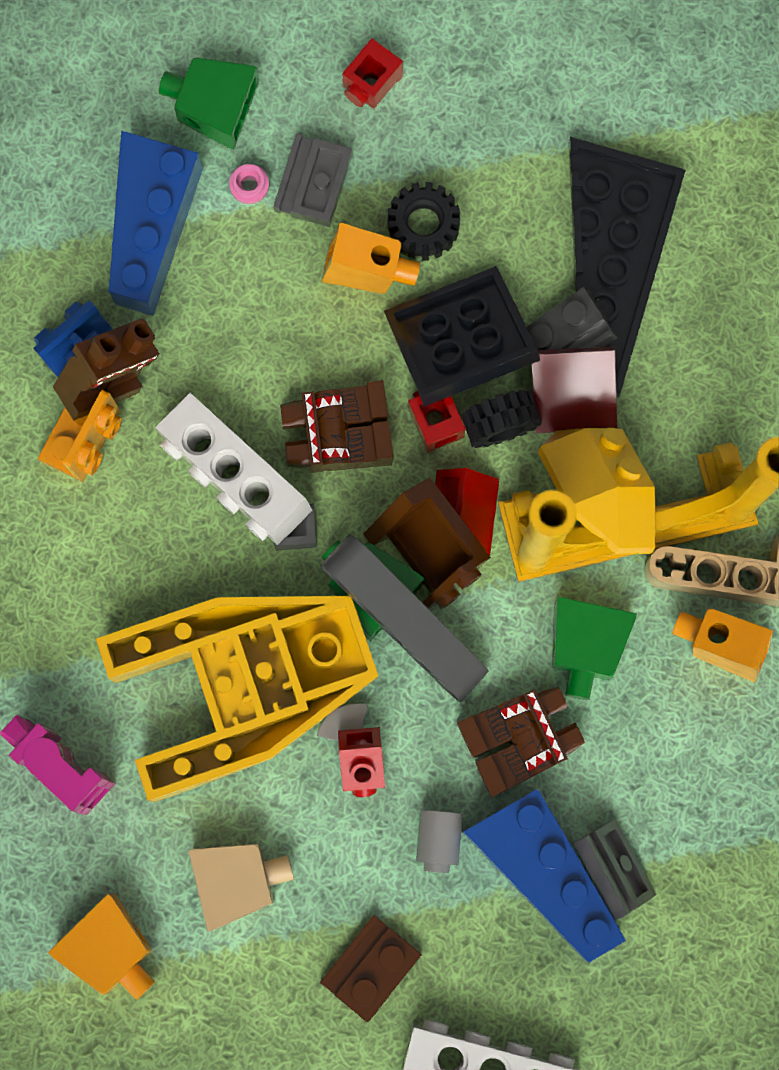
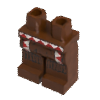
(106, 364)
(341, 427)
(530, 732)

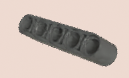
(404, 617)

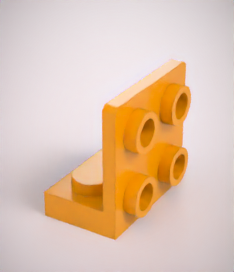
(77, 444)

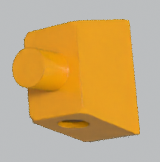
(366, 261)
(741, 651)
(106, 949)

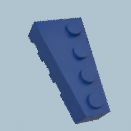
(150, 213)
(541, 864)

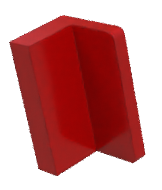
(473, 498)

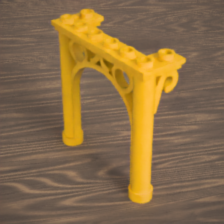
(547, 543)

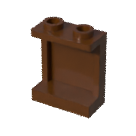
(431, 541)

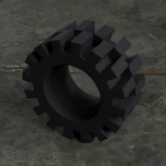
(430, 199)
(501, 418)

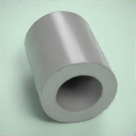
(439, 840)

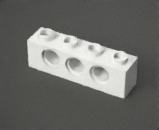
(194, 422)
(433, 1036)

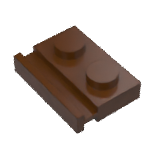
(370, 968)

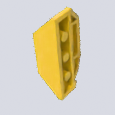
(606, 485)

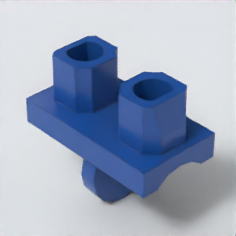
(80, 324)

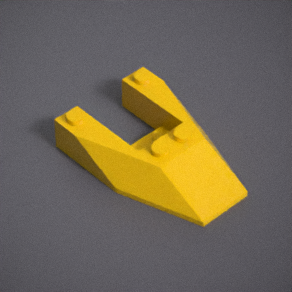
(264, 671)

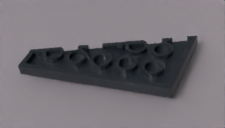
(619, 232)

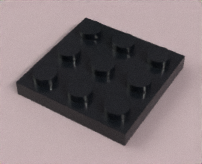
(461, 336)

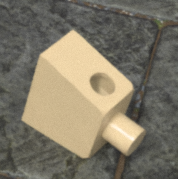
(236, 881)

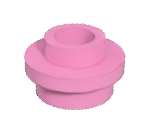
(244, 173)

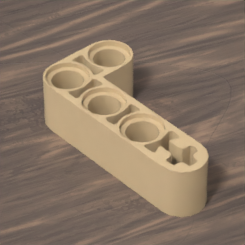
(726, 570)

